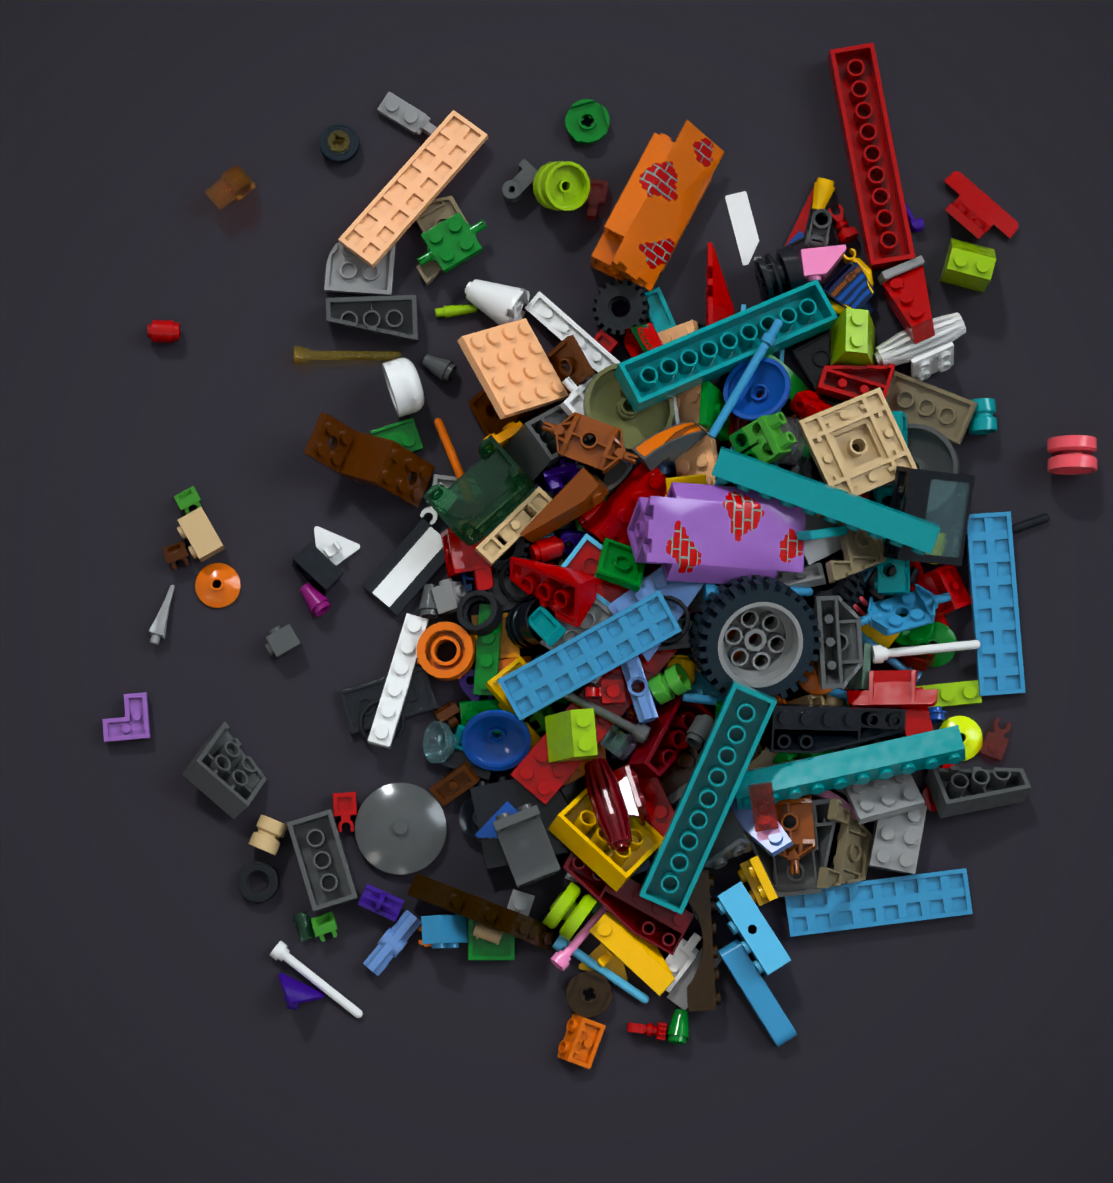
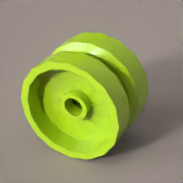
(561, 185)
(569, 910)

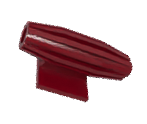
(614, 802)

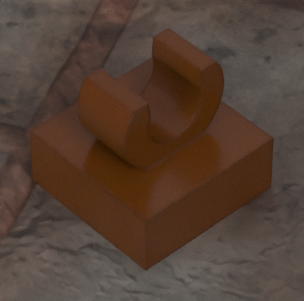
(175, 552)
(447, 713)

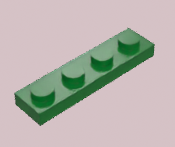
(486, 654)

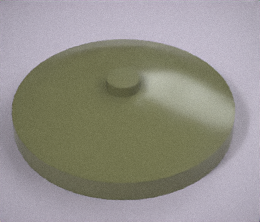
(607, 403)

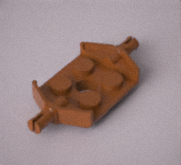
(603, 454)
(802, 833)

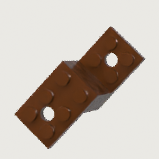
(565, 352)
(369, 459)

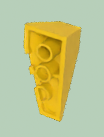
(636, 953)

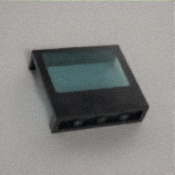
(939, 499)

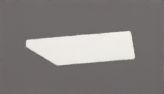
(743, 225)

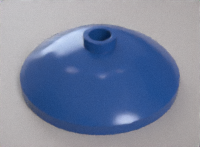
(769, 380)
(496, 750)

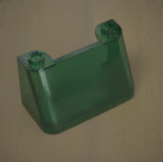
(482, 493)

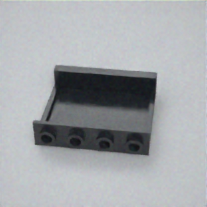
(491, 797)

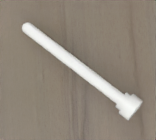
(880, 653)
(282, 953)

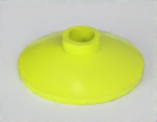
(970, 730)

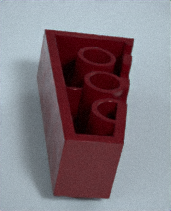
(665, 737)

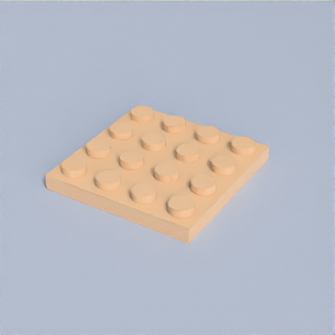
(512, 368)

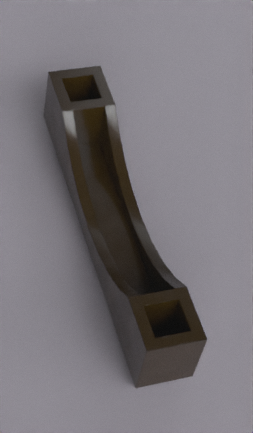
(701, 990)

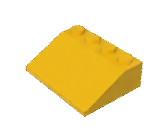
(580, 833)

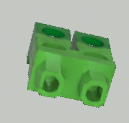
(764, 438)

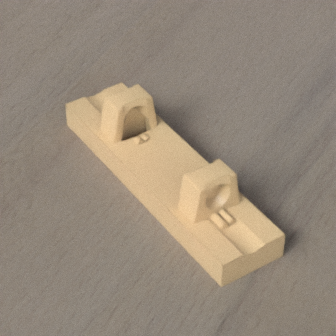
(509, 530)

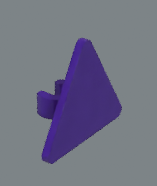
(297, 992)

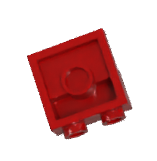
(808, 403)

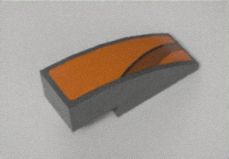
(668, 444)

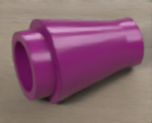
(316, 601)

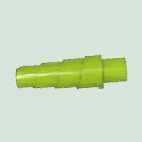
(457, 310)

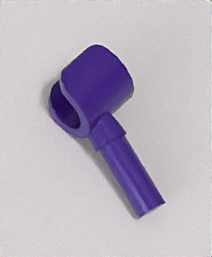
(915, 224)

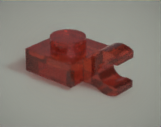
(596, 196)
(917, 662)

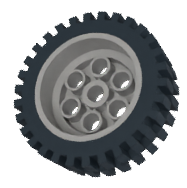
(781, 663)

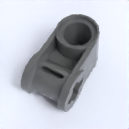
(818, 234)

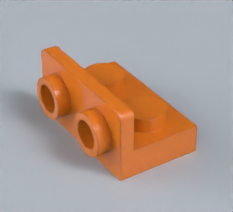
(581, 1041)

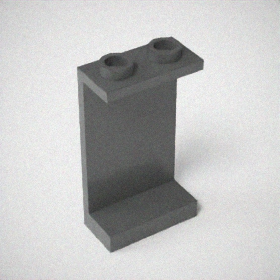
(730, 840)

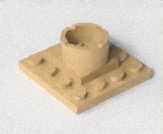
(857, 443)

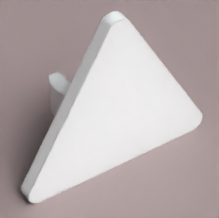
(334, 546)

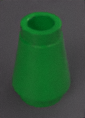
(678, 1029)

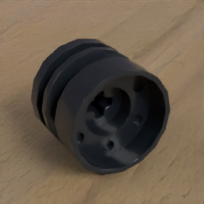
(778, 274)
(518, 628)

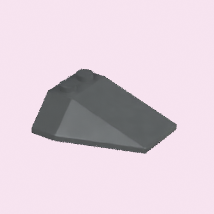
(778, 868)

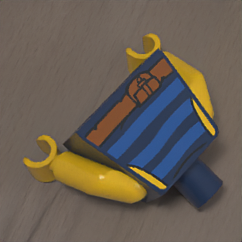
(851, 286)

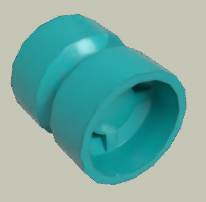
(983, 420)

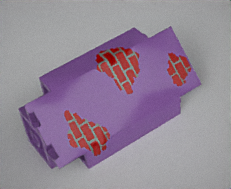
(716, 534)

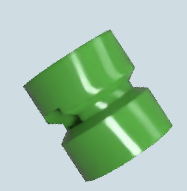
(668, 684)

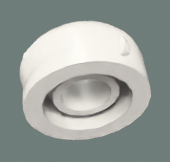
(404, 386)

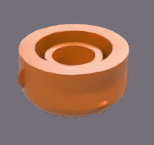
(433, 638)

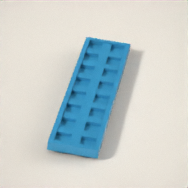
(995, 604)
(590, 655)
(880, 902)

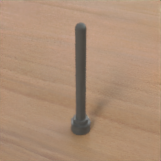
(638, 731)

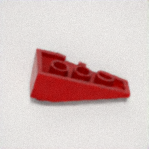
(560, 588)

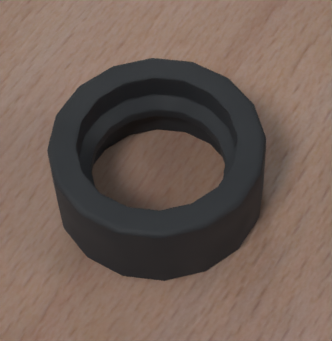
(470, 600)

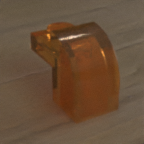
(232, 185)

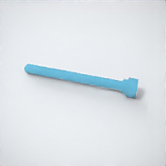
(561, 944)

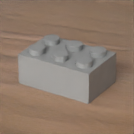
(897, 842)

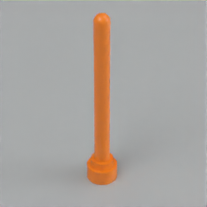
(447, 444)

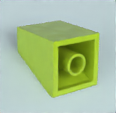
(968, 265)
(853, 339)
(571, 735)

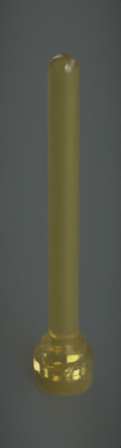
(303, 354)

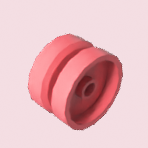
(1072, 455)

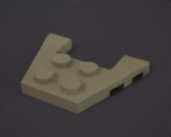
(434, 214)
(859, 554)
(851, 852)

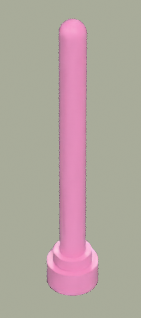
(562, 958)

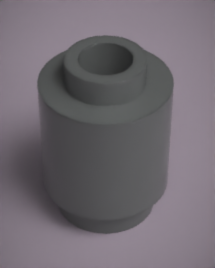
(699, 731)

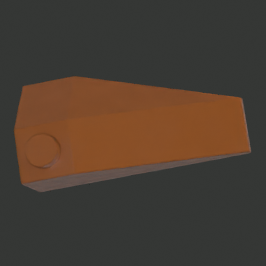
(572, 501)

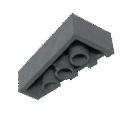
(377, 314)
(975, 789)

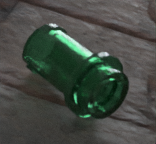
(303, 926)

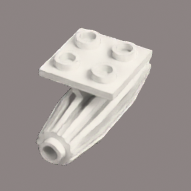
(926, 356)

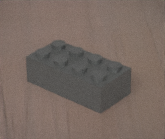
(322, 860)

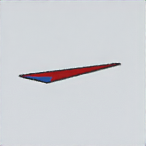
(800, 226)

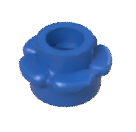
(937, 714)

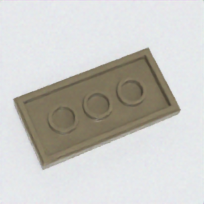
(930, 406)

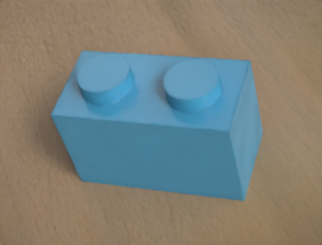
(444, 930)

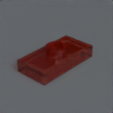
(763, 806)

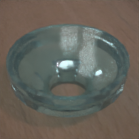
(438, 742)

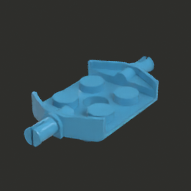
(918, 606)

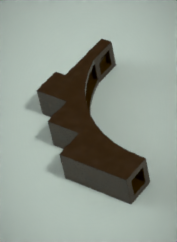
(482, 911)

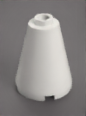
(497, 300)

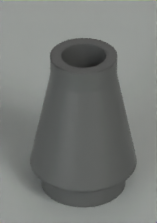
(440, 367)
(427, 604)

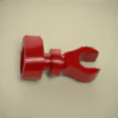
(846, 234)
(659, 1030)

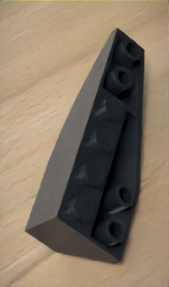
(828, 727)

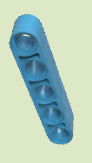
(757, 993)

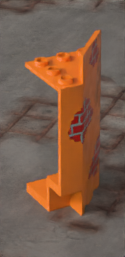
(656, 206)

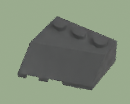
(225, 772)

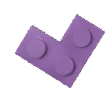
(134, 724)

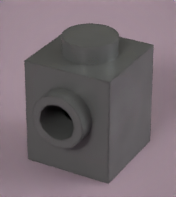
(282, 641)

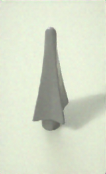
(158, 628)

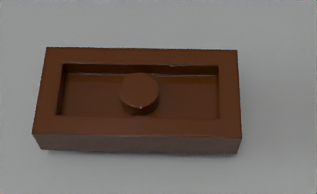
(454, 783)

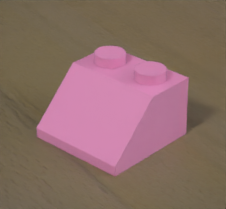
(820, 261)

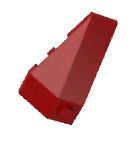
(717, 295)

